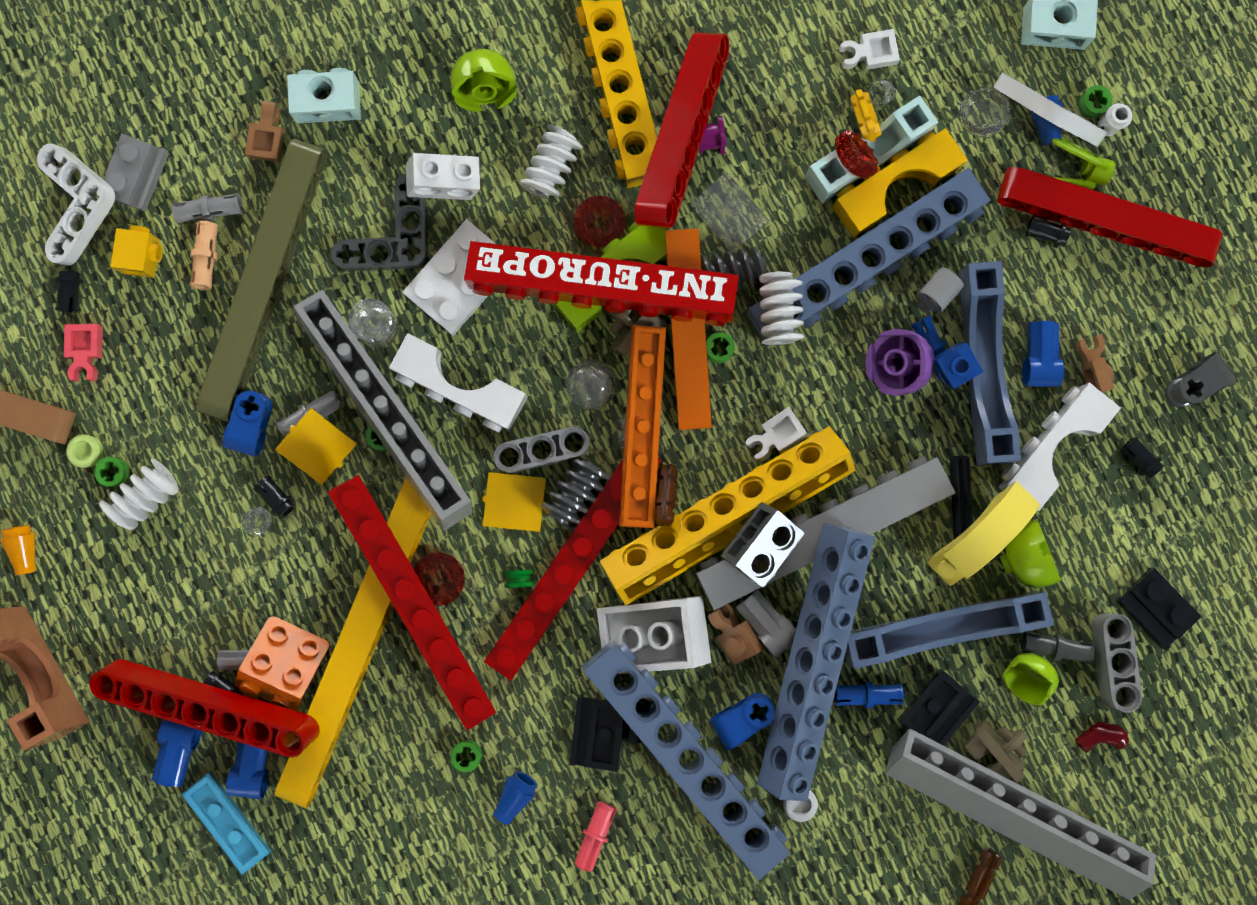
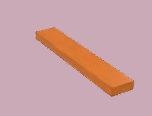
(689, 341)
(642, 426)

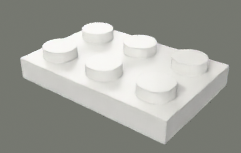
(441, 285)

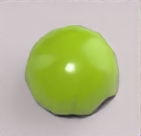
(1031, 678)

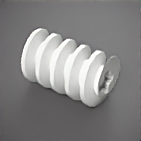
(550, 162)
(780, 308)
(141, 497)

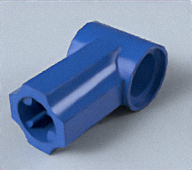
(1042, 364)
(174, 753)
(249, 773)

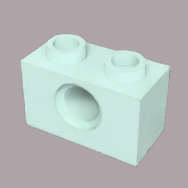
(1042, 29)
(339, 106)

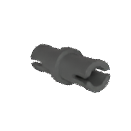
(1058, 647)

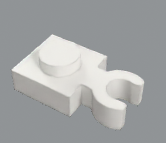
(876, 50)
(781, 432)

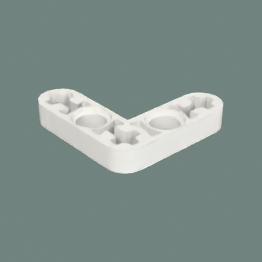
(1049, 110)
(83, 197)

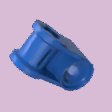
(248, 427)
(738, 724)

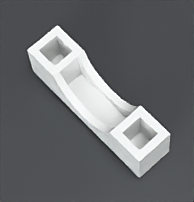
(421, 364)
(1084, 413)

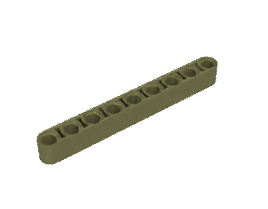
(262, 279)

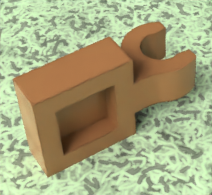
(266, 139)
(1094, 367)
(736, 638)

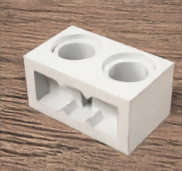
(442, 176)

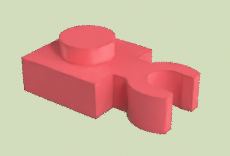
(83, 345)

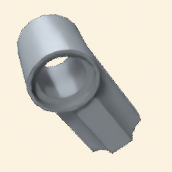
(939, 291)
(772, 629)

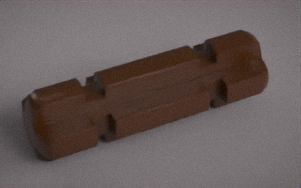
(665, 495)
(981, 878)

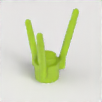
(1094, 167)

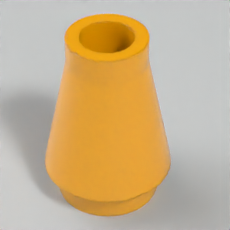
(20, 548)

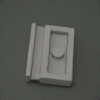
(135, 171)

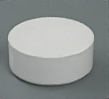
(801, 810)

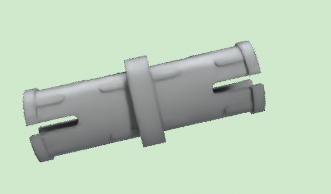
(207, 208)

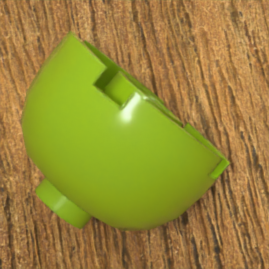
(482, 78)
(1030, 558)

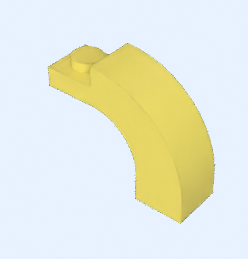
(986, 536)

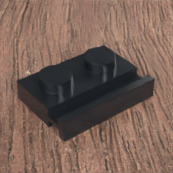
(1158, 608)
(939, 708)
(597, 735)

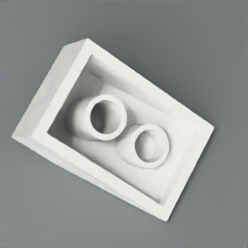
(659, 633)

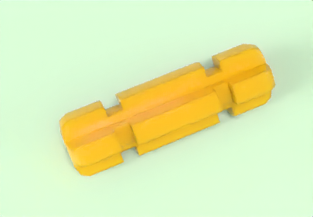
(865, 115)

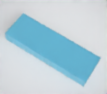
(226, 822)

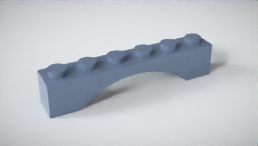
(982, 314)
(947, 627)

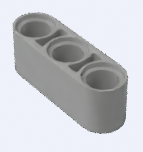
(525, 447)
(1127, 674)

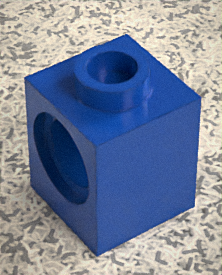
(957, 365)

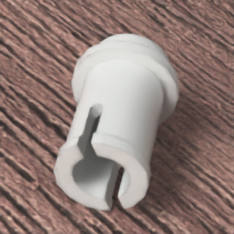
(1116, 118)

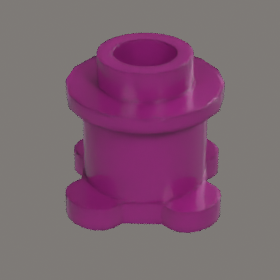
(714, 137)

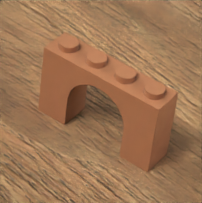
(52, 704)

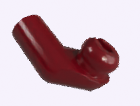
(1103, 733)

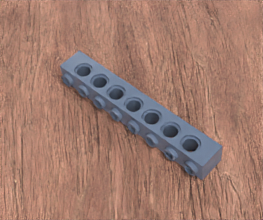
(961, 191)
(815, 662)
(757, 854)

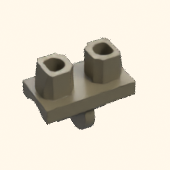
(621, 344)
(987, 740)

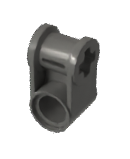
(1202, 380)

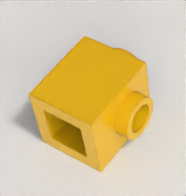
(136, 251)

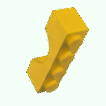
(930, 161)

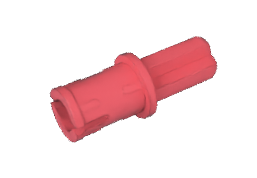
(595, 836)

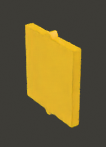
(316, 446)
(514, 502)

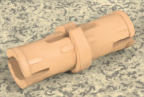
(203, 255)

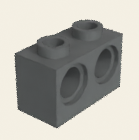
(756, 540)

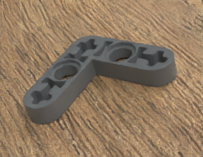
(395, 245)

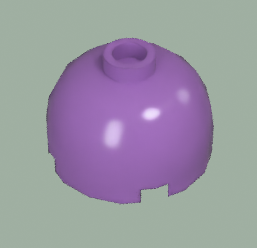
(900, 362)

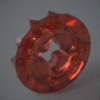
(856, 154)
(604, 208)
(451, 569)

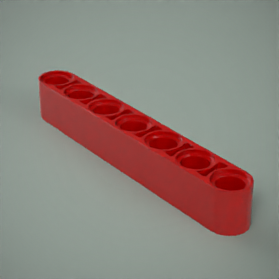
(682, 130)
(1110, 217)
(205, 707)

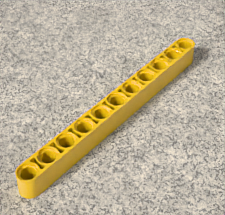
(351, 657)

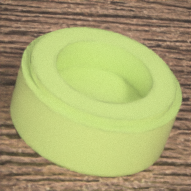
(84, 451)

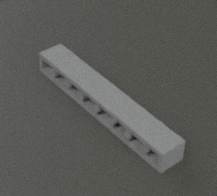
(383, 410)
(864, 511)
(1021, 815)

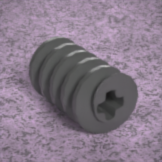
(747, 267)
(575, 492)

